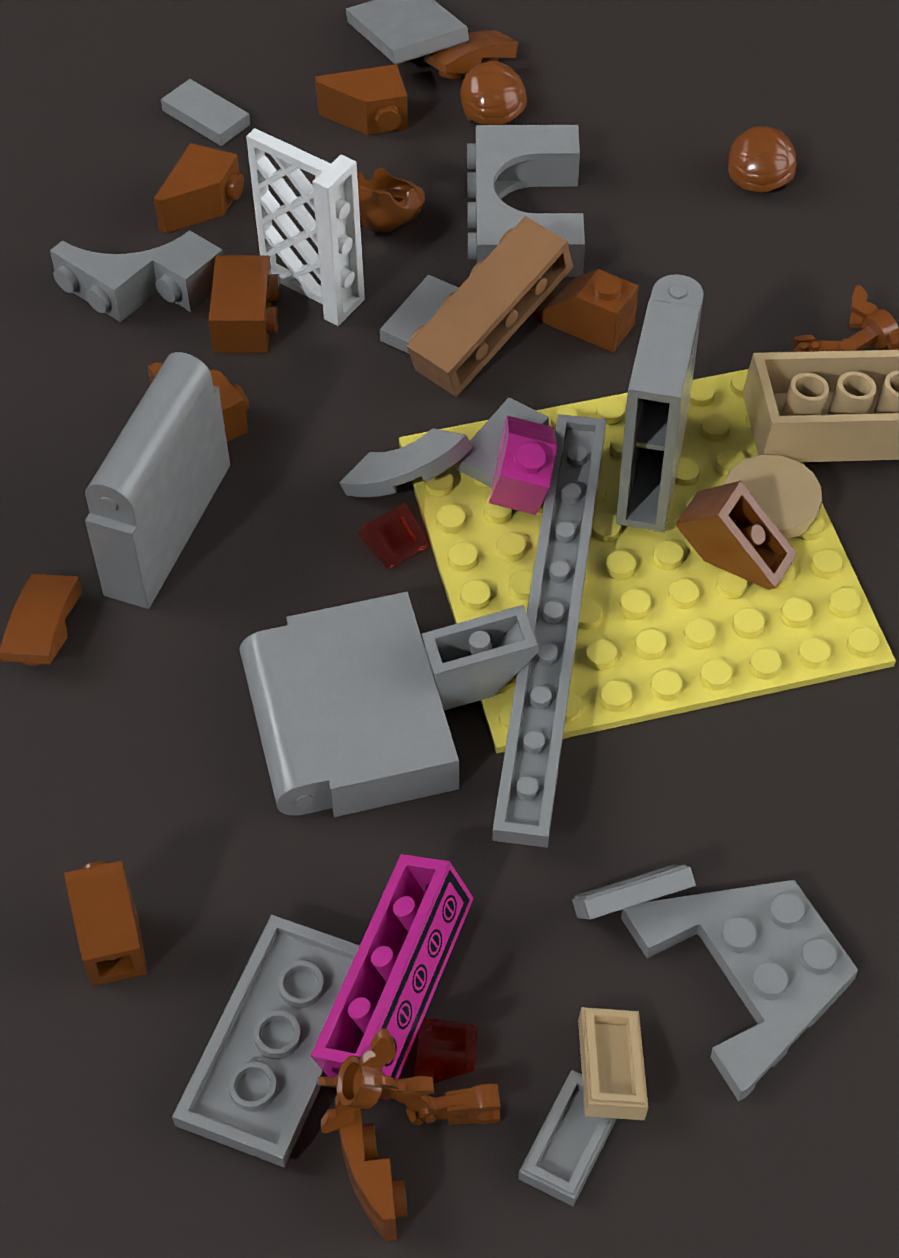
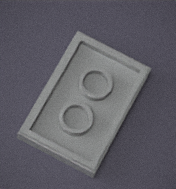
(407, 27)

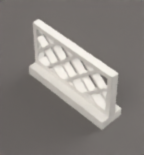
(334, 232)

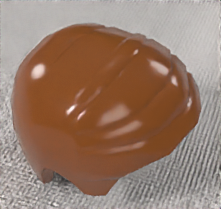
(492, 94)
(762, 159)
(388, 201)

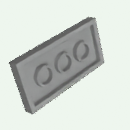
(258, 1065)

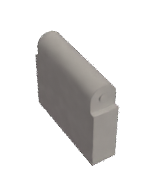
(659, 402)
(157, 481)
(349, 709)

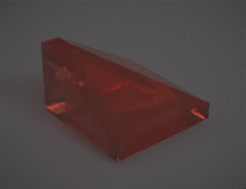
(394, 536)
(445, 1049)

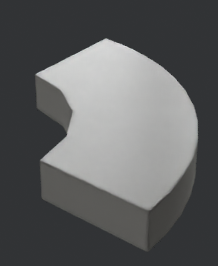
(426, 457)

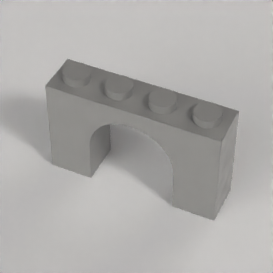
(517, 159)

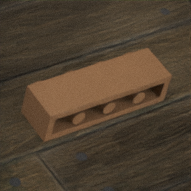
(490, 305)

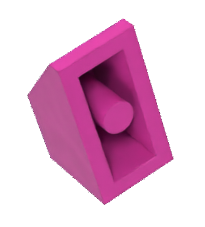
(523, 465)

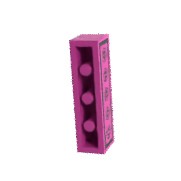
(396, 964)

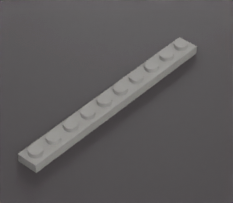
(553, 610)

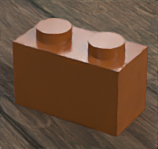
(242, 304)

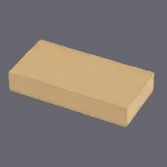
(612, 1064)

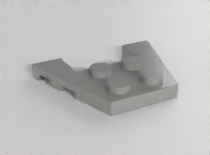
(772, 954)

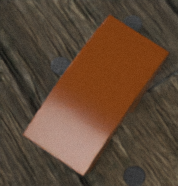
(481, 47)
(38, 619)
(372, 1178)

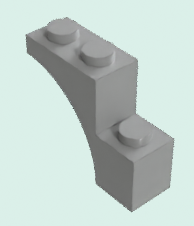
(124, 282)

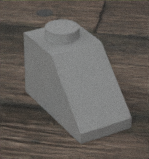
(479, 655)

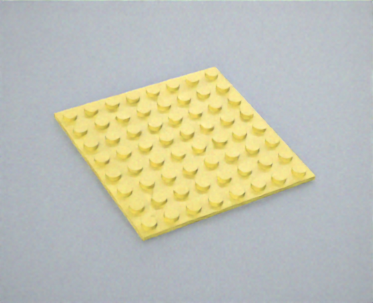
(655, 618)

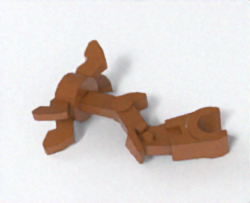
(877, 328)
(363, 1082)

